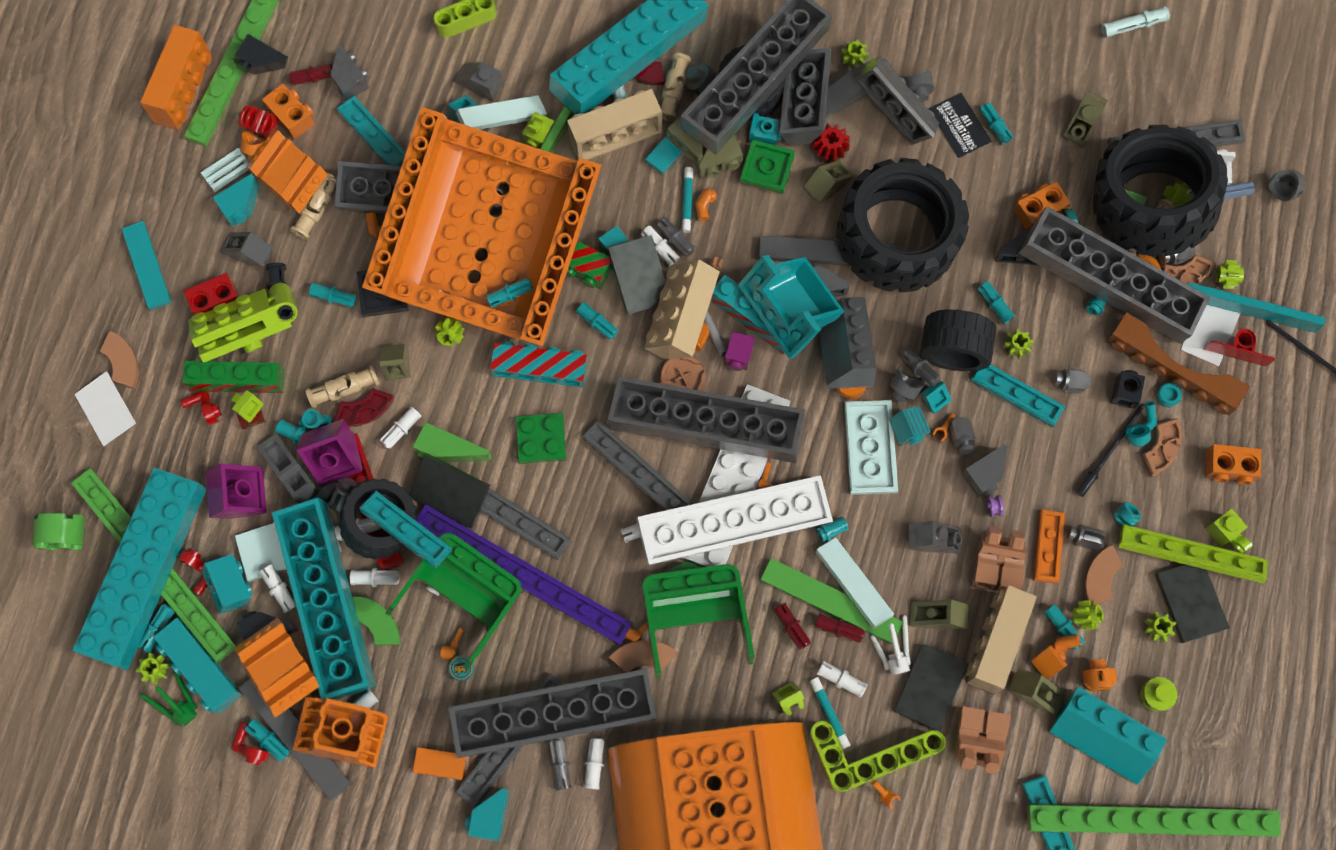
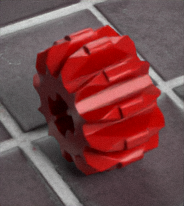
(257, 120)
(835, 150)

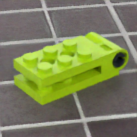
(242, 321)

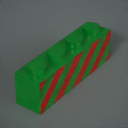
(589, 266)
(233, 377)

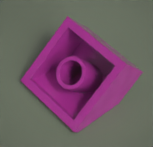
(330, 452)
(235, 491)

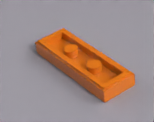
(1049, 546)

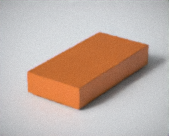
(439, 764)

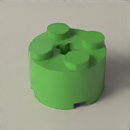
(58, 531)

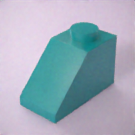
(238, 200)
(488, 817)

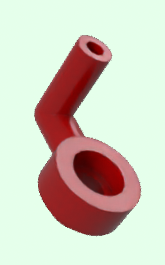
(210, 411)
(191, 559)
(252, 754)

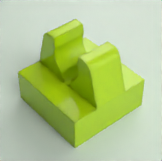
(246, 405)
(789, 696)

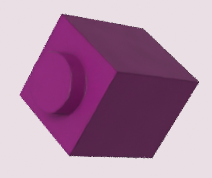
(739, 351)

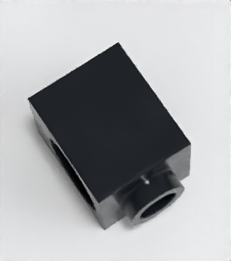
(1121, 395)

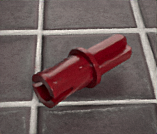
(311, 74)
(792, 626)
(840, 628)

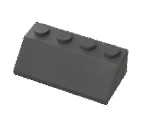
(806, 98)
(897, 101)
(849, 347)

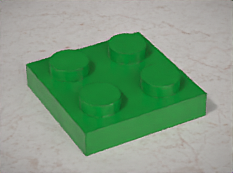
(767, 166)
(541, 438)

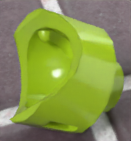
(1158, 694)

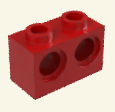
(211, 292)

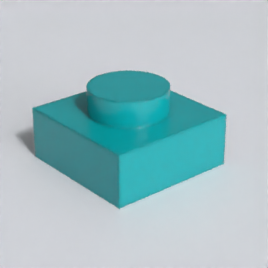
(936, 397)

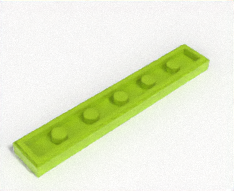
(1193, 553)

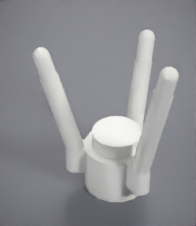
(897, 662)

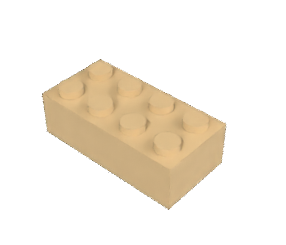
(615, 125)
(681, 310)
(1001, 639)

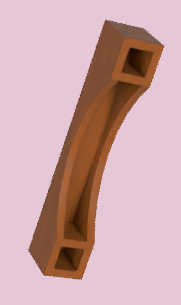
(1135, 339)

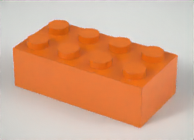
(176, 77)

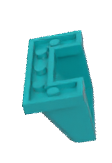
(790, 301)

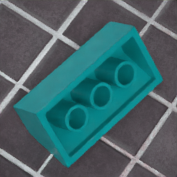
(1107, 735)

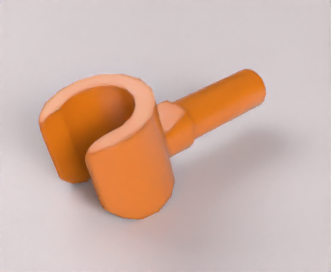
(944, 427)
(763, 481)
(635, 635)
(449, 652)
(886, 795)

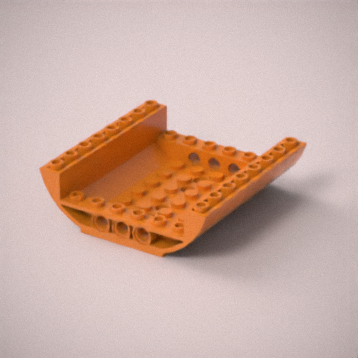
(444, 218)
(764, 789)

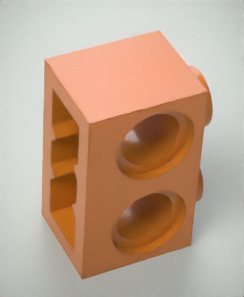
(289, 110)
(1039, 202)
(1232, 458)

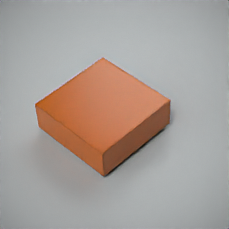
(1049, 662)

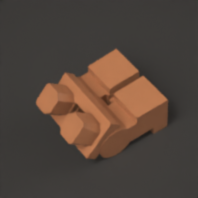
(999, 560)
(978, 749)

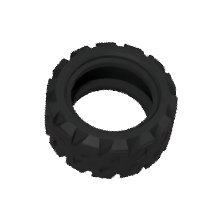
(1167, 152)
(917, 185)

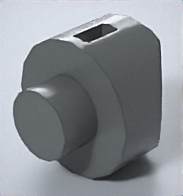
(699, 77)
(921, 84)
(1287, 184)
(905, 386)

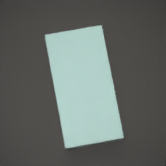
(870, 447)
(262, 548)

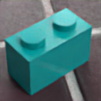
(227, 584)

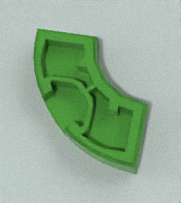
(381, 625)

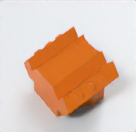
(286, 171)
(276, 667)
(340, 731)

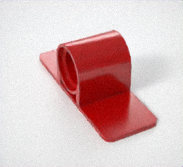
(1237, 350)

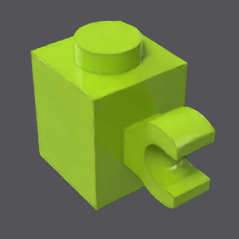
(537, 130)
(1228, 529)

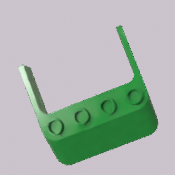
(471, 584)
(693, 599)

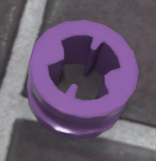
(995, 506)

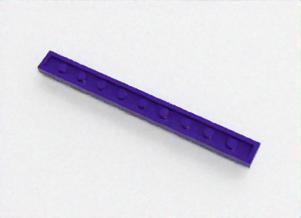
(533, 580)

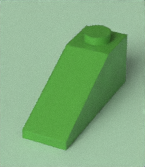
(447, 446)

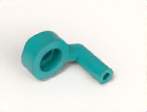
(1140, 434)

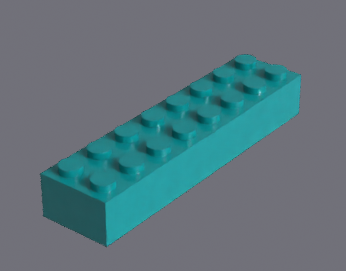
(624, 51)
(140, 569)
(323, 599)

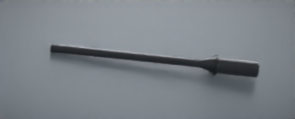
(1303, 347)
(1093, 475)

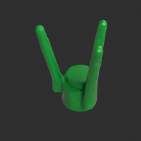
(182, 712)

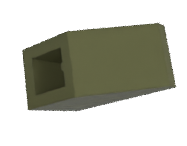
(1085, 118)
(728, 158)

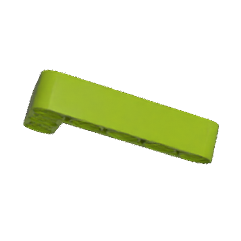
(458, 23)
(873, 762)

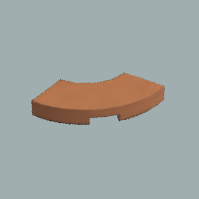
(1193, 271)
(123, 360)
(1165, 447)
(1100, 575)
(639, 654)

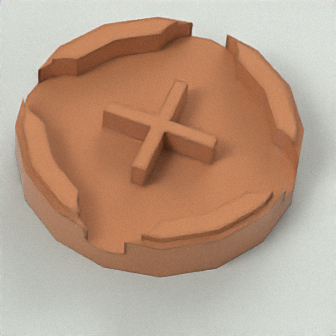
(683, 373)

